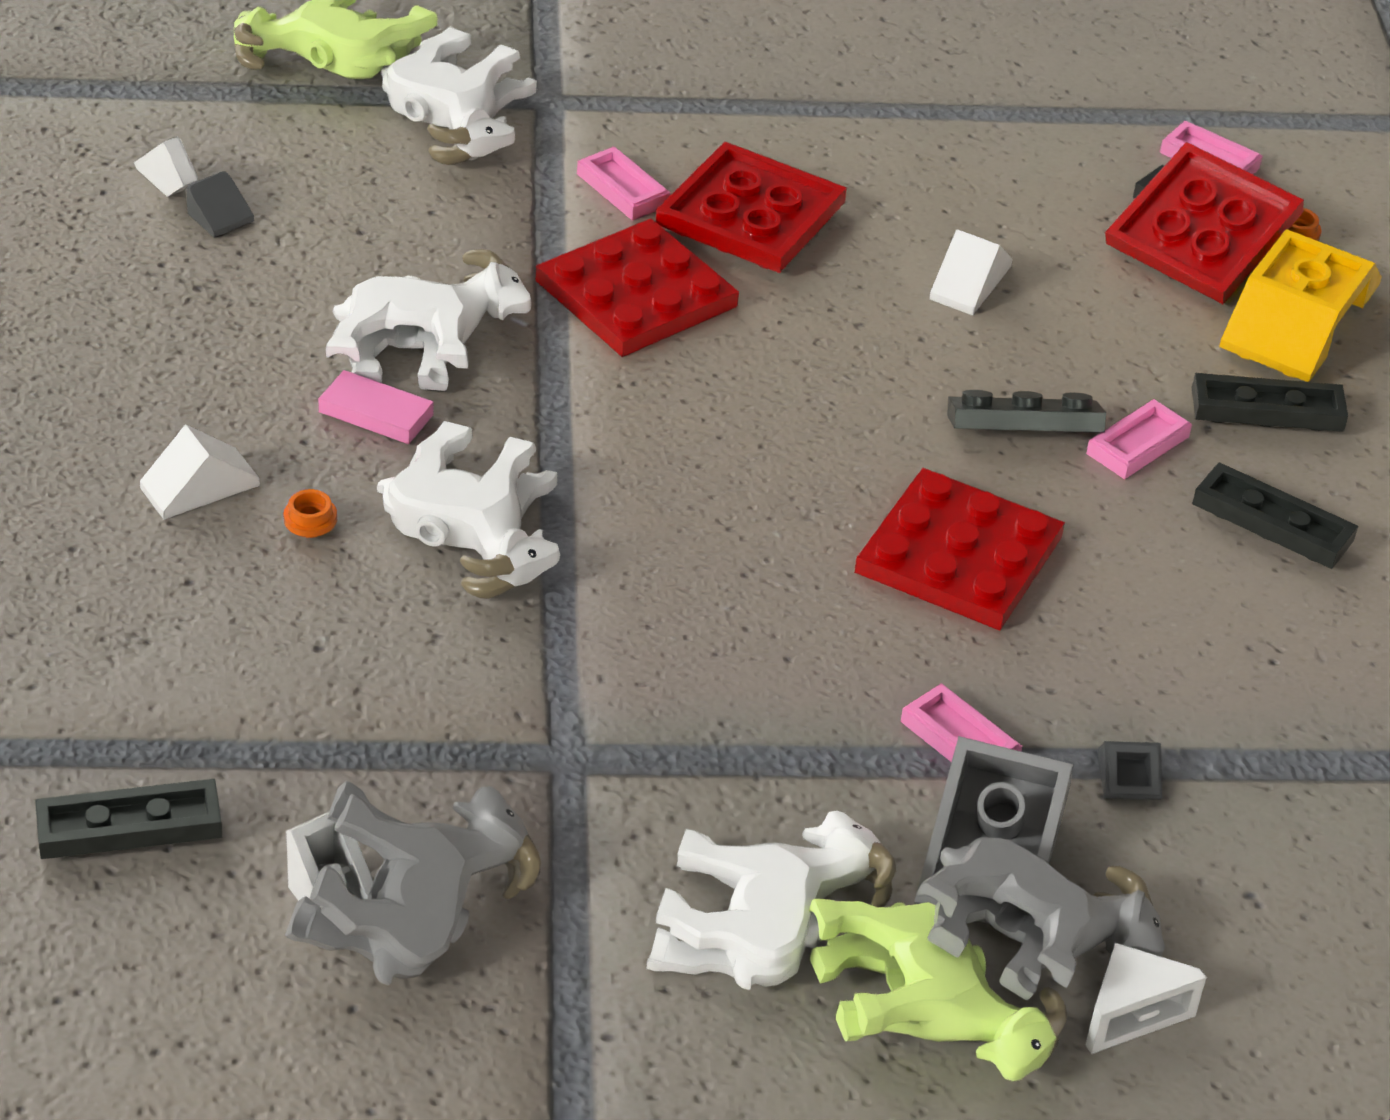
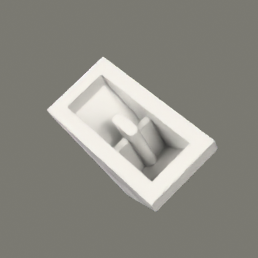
(969, 272)
(195, 473)
(317, 845)
(1142, 996)

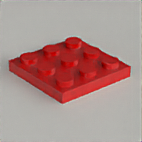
(751, 206)
(1204, 222)
(636, 287)
(960, 548)

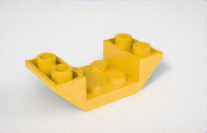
(1296, 303)

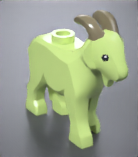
(331, 36)
(930, 989)

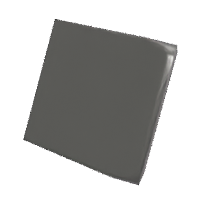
(217, 204)
(1130, 770)

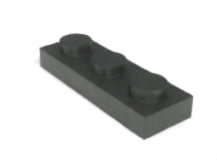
(1269, 402)
(1026, 412)
(1275, 515)
(128, 818)

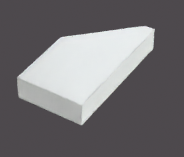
(168, 167)

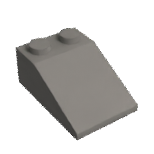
(998, 796)

